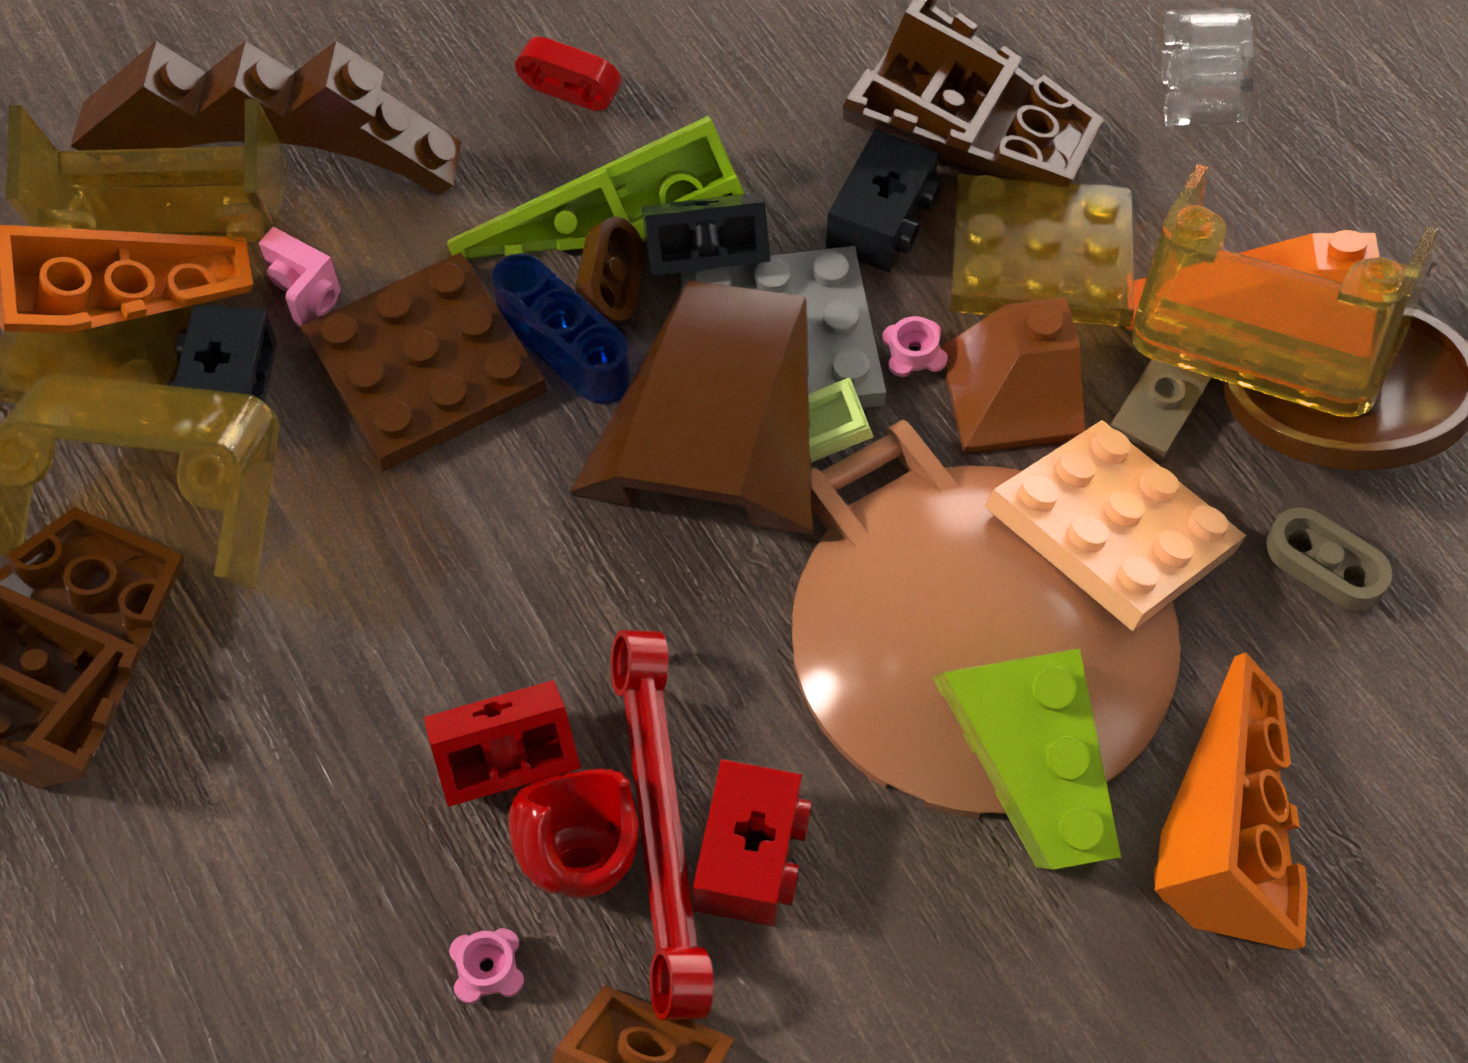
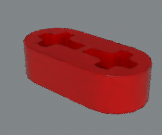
(568, 73)

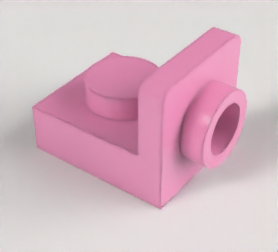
(301, 273)

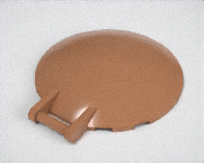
(940, 585)

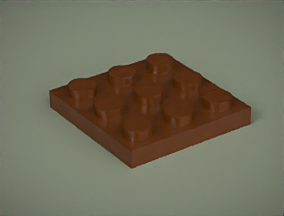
(423, 360)

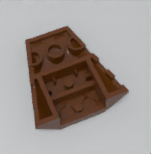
(971, 102)
(716, 410)
(70, 636)

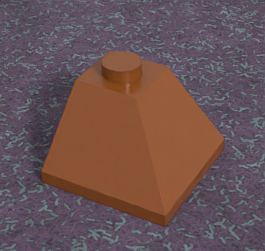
(1017, 378)
(627, 1031)

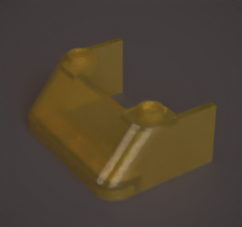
(149, 190)
(1271, 323)
(221, 437)

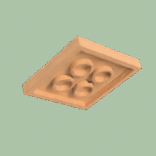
(1115, 523)

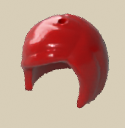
(571, 824)

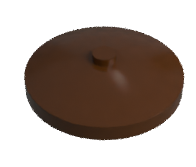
(1412, 420)

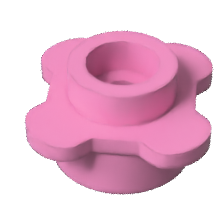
(914, 332)
(481, 946)

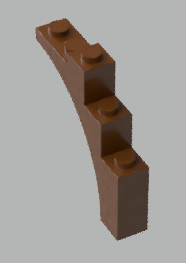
(323, 105)

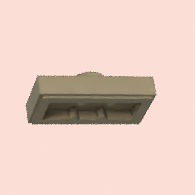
(1160, 407)

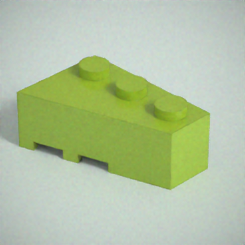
(1041, 752)

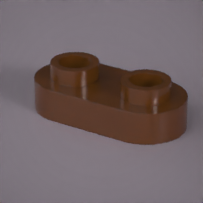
(611, 269)

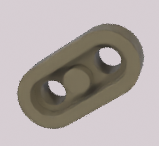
(1329, 558)

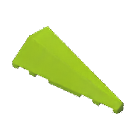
(671, 169)

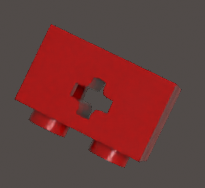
(501, 743)
(744, 882)

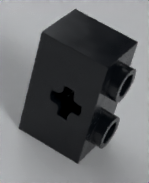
(884, 200)
(705, 233)
(226, 351)

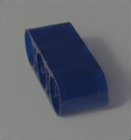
(568, 351)

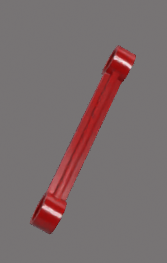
(679, 968)

